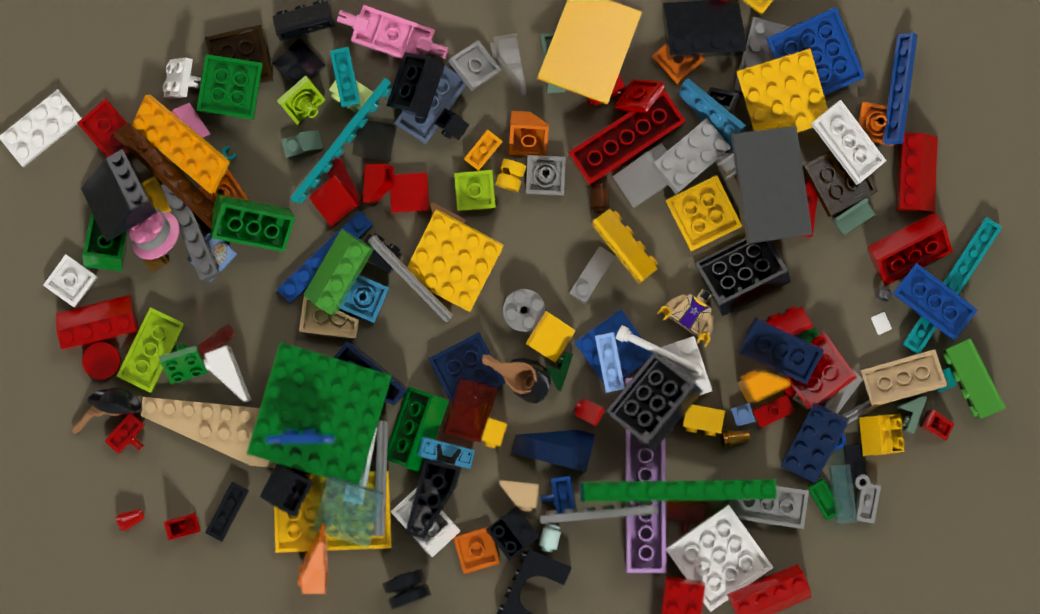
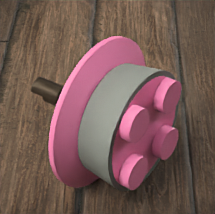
(154, 235)

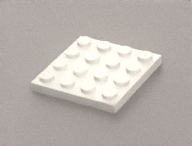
(720, 555)

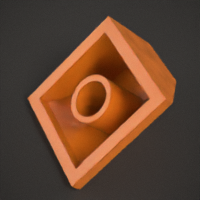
(528, 134)

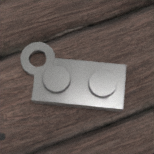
(867, 499)

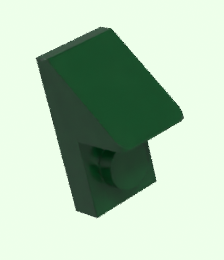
(558, 376)

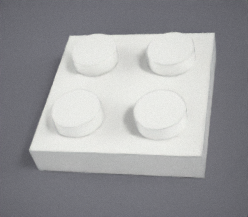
(70, 281)

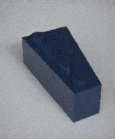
(353, 354)

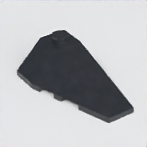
(432, 493)

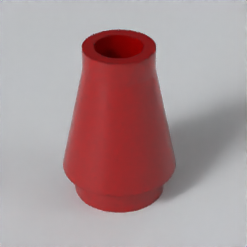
(129, 519)

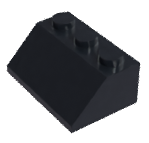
(303, 20)
(415, 84)

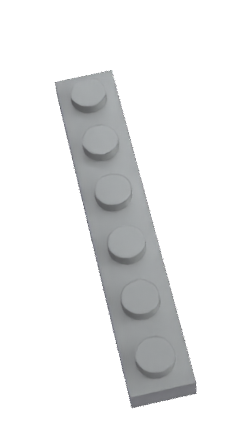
(608, 511)

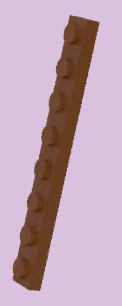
(166, 172)

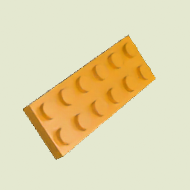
(180, 143)

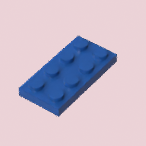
(934, 301)

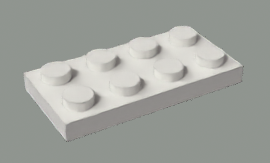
(40, 128)
(848, 142)

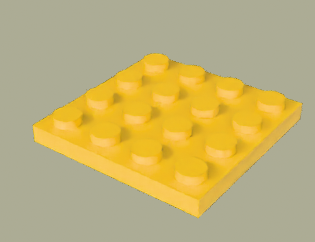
(783, 92)
(454, 260)

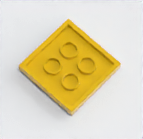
(703, 213)

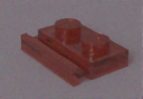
(216, 339)

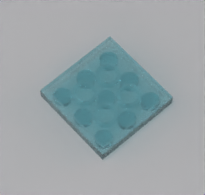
(349, 511)

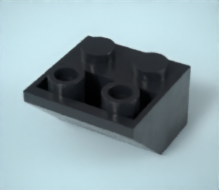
(286, 489)
(512, 532)

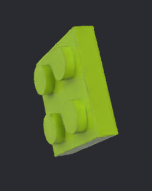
(474, 190)

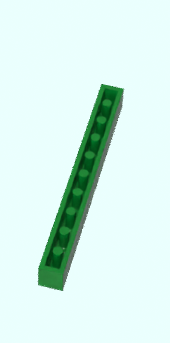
(677, 490)

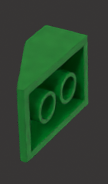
(103, 254)

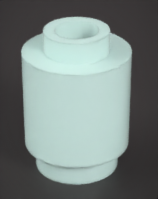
(549, 537)

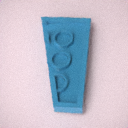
(707, 107)

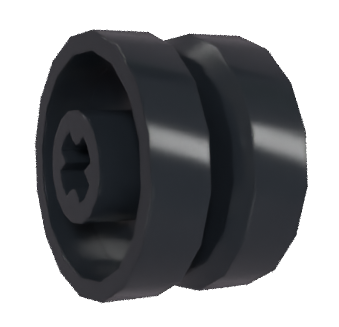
(406, 588)

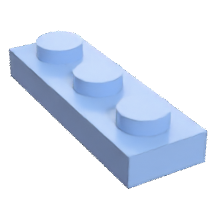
(609, 362)

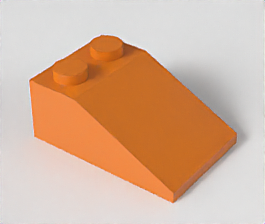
(315, 565)

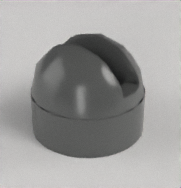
(883, 294)

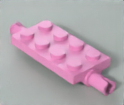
(391, 33)

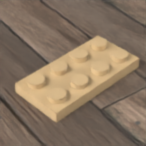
(903, 378)

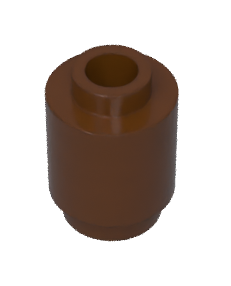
(599, 198)

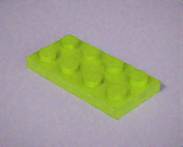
(155, 338)

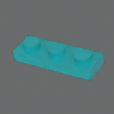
(345, 77)

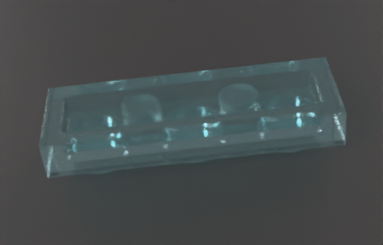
(843, 494)

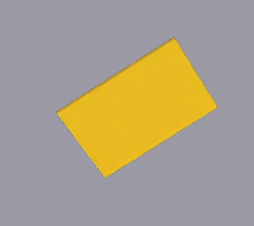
(590, 47)

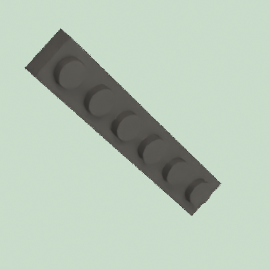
(193, 237)

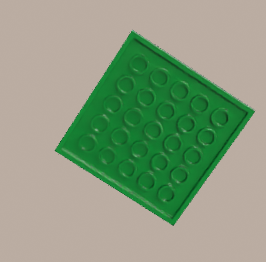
(322, 395)

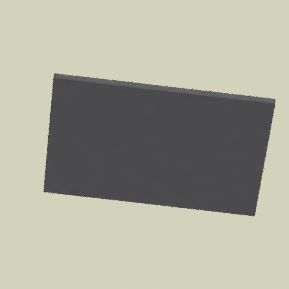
(771, 184)

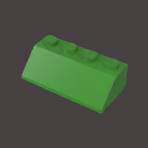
(338, 272)
(973, 379)

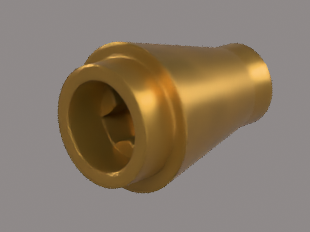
(734, 437)

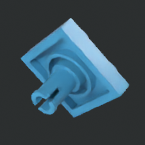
(365, 299)

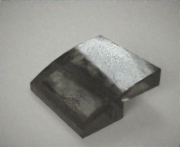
(375, 141)

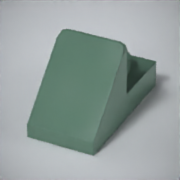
(303, 143)
(915, 409)

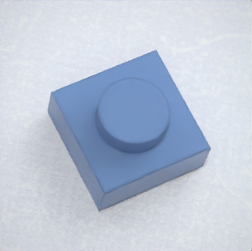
(742, 414)

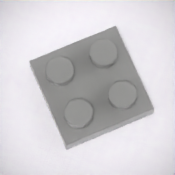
(474, 65)

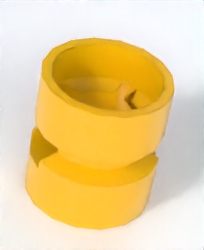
(510, 175)

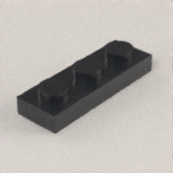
(227, 511)

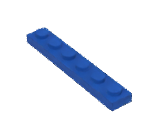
(900, 88)
(303, 276)

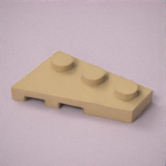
(320, 323)

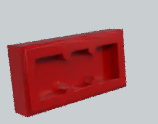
(773, 411)

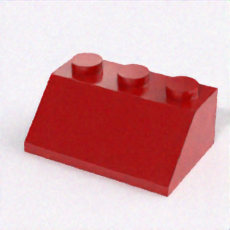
(792, 322)

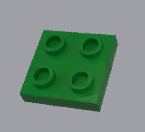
(183, 363)

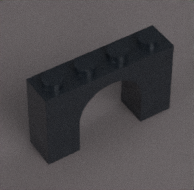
(532, 565)

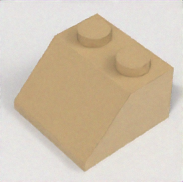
(521, 493)

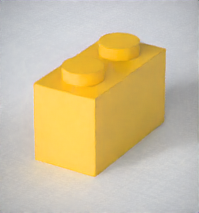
(703, 419)
(494, 433)

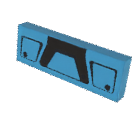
(446, 452)

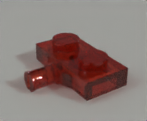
(686, 512)

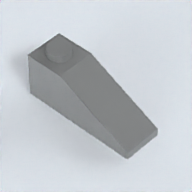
(592, 275)

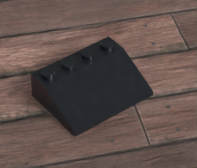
(703, 29)
(117, 196)
(742, 273)
(654, 401)

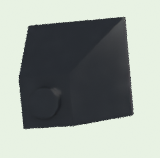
(298, 62)

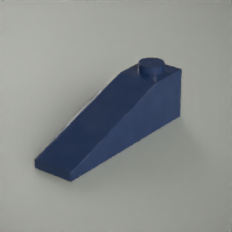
(561, 448)

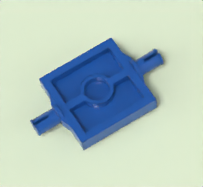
(308, 436)

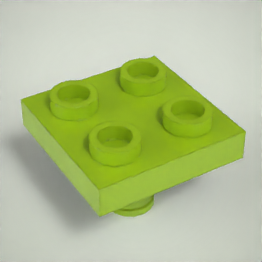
(301, 100)

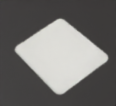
(881, 323)

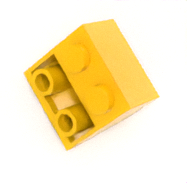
(881, 434)

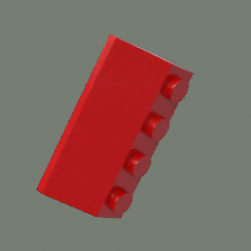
(917, 173)
(917, 243)
(96, 322)
(771, 593)

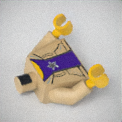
(691, 314)

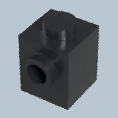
(451, 124)

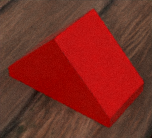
(937, 424)
(182, 526)

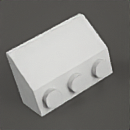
(689, 351)

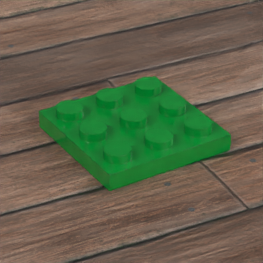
(229, 87)

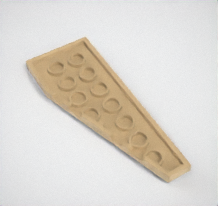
(214, 425)

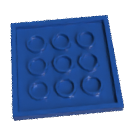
(829, 45)

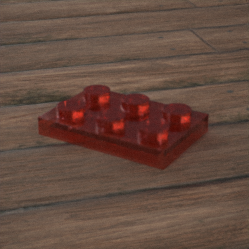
(470, 410)

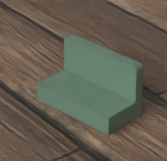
(854, 217)

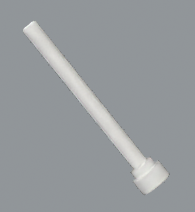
(626, 335)

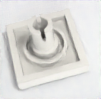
(179, 78)

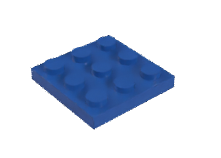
(630, 355)

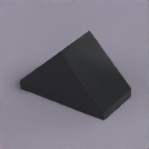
(725, 98)

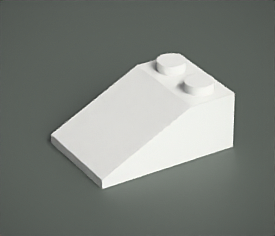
(225, 368)
(440, 533)

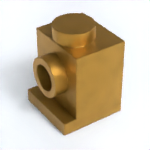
(155, 264)

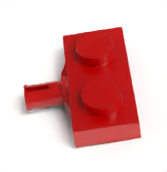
(126, 434)

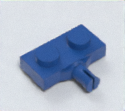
(562, 494)

